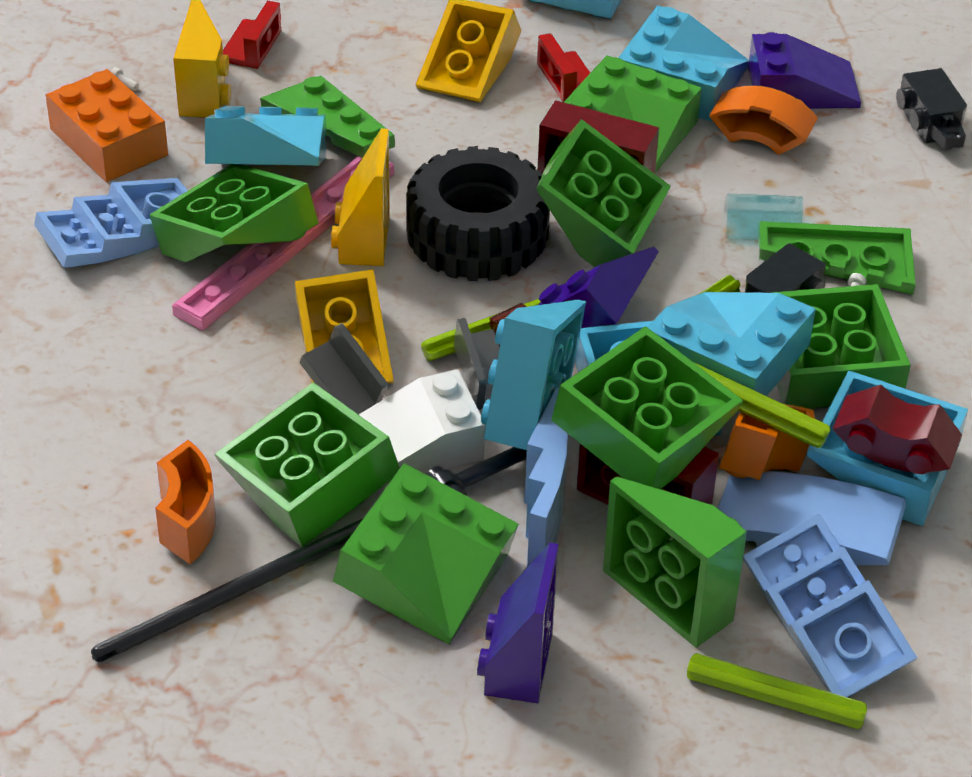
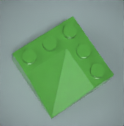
(644, 97)
(600, 195)
(234, 208)
(848, 334)
(644, 409)
(310, 462)
(425, 553)
(674, 557)

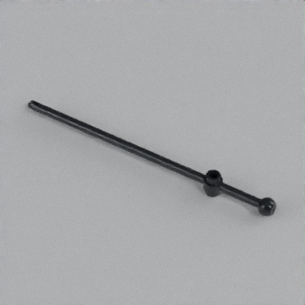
(285, 564)

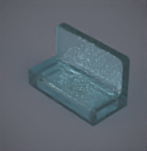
(747, 210)

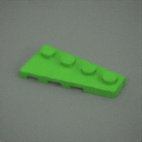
(345, 120)
(877, 253)

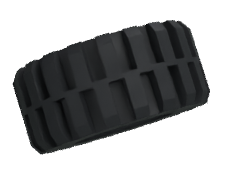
(470, 244)

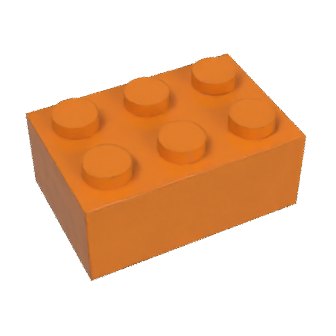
(107, 125)

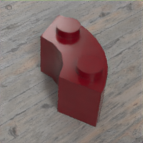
(897, 432)

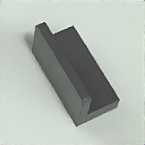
(475, 357)
(345, 371)

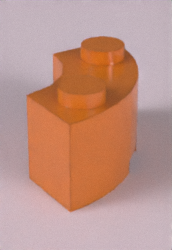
(763, 116)
(759, 448)
(188, 504)

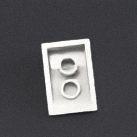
(431, 423)

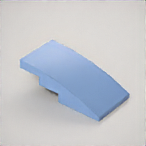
(109, 224)
(545, 482)
(857, 515)
(829, 608)

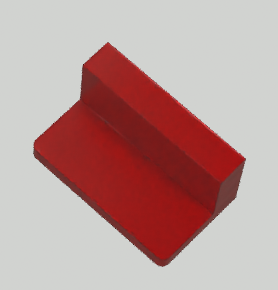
(255, 37)
(561, 69)

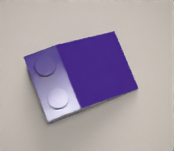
(802, 71)
(604, 288)
(521, 633)

